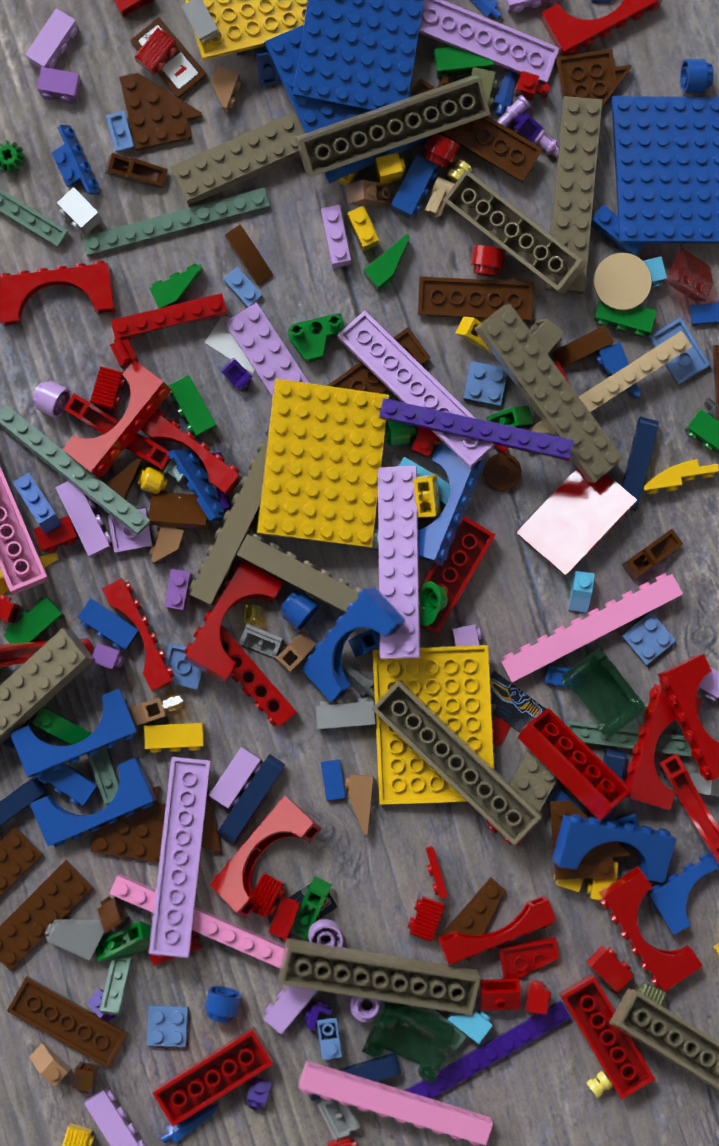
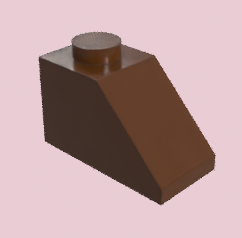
(85, 1077)

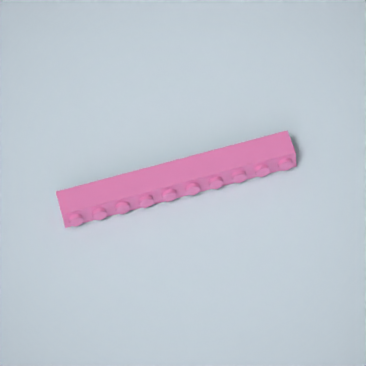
(594, 626)
(205, 923)
(395, 1103)

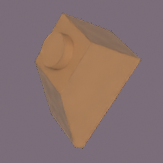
(49, 1064)

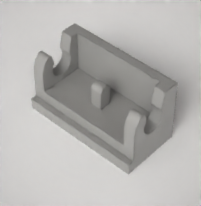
(200, 20)
(261, 641)
(338, 1118)

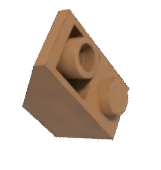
(225, 85)
(368, 193)
(168, 542)
(295, 651)
(148, 711)

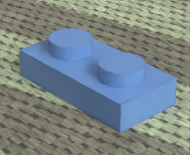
(120, 131)
(242, 287)

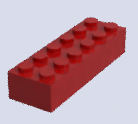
(462, 560)
(574, 763)
(610, 1045)
(213, 1076)

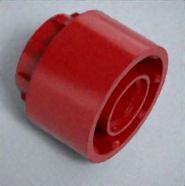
(440, 150)
(487, 260)

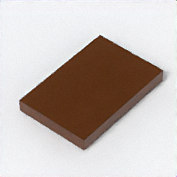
(176, 510)

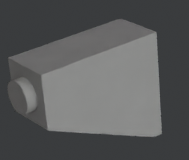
(76, 936)

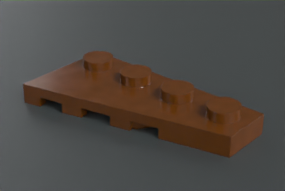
(478, 911)

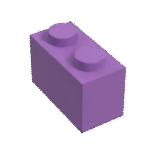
(59, 84)
(178, 589)
(108, 656)

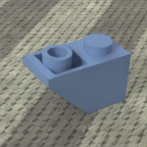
(329, 1038)

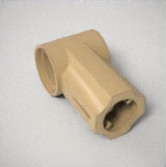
(440, 190)

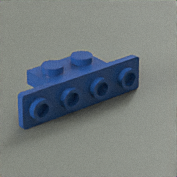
(73, 163)

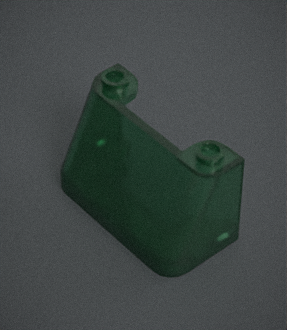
(604, 691)
(412, 1036)

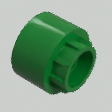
(398, 433)

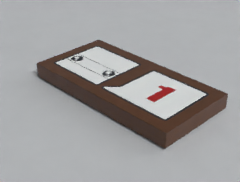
(181, 70)

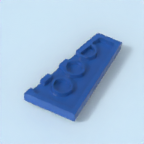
(198, 482)

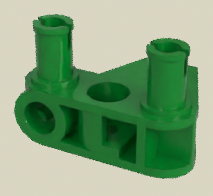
(310, 344)

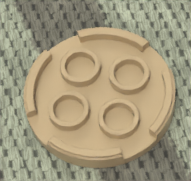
(622, 281)

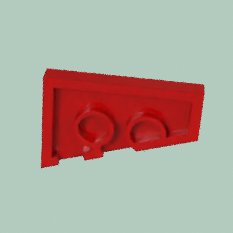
(526, 956)

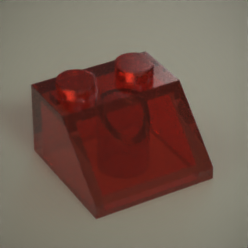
(690, 276)

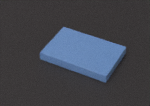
(689, 362)

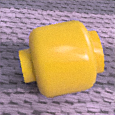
(152, 480)

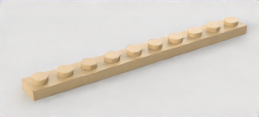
(629, 375)

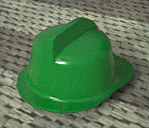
(431, 601)

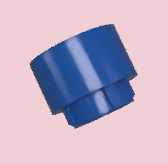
(696, 75)
(298, 609)
(222, 1003)

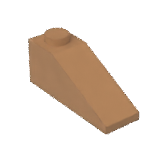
(360, 795)

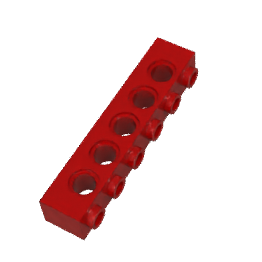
(285, 710)

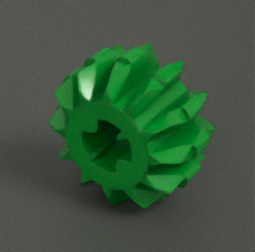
(16, 159)

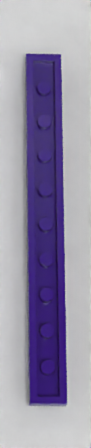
(476, 429)
(492, 1051)

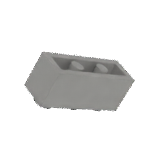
(345, 713)

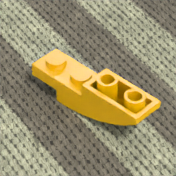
(672, 477)

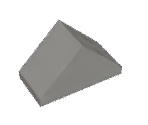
(707, 787)

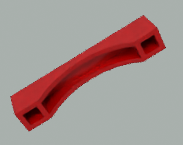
(187, 312)
(104, 423)
(220, 475)
(20, 652)
(155, 669)
(692, 803)
(534, 915)

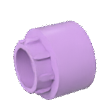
(51, 398)
(325, 927)
(362, 1013)

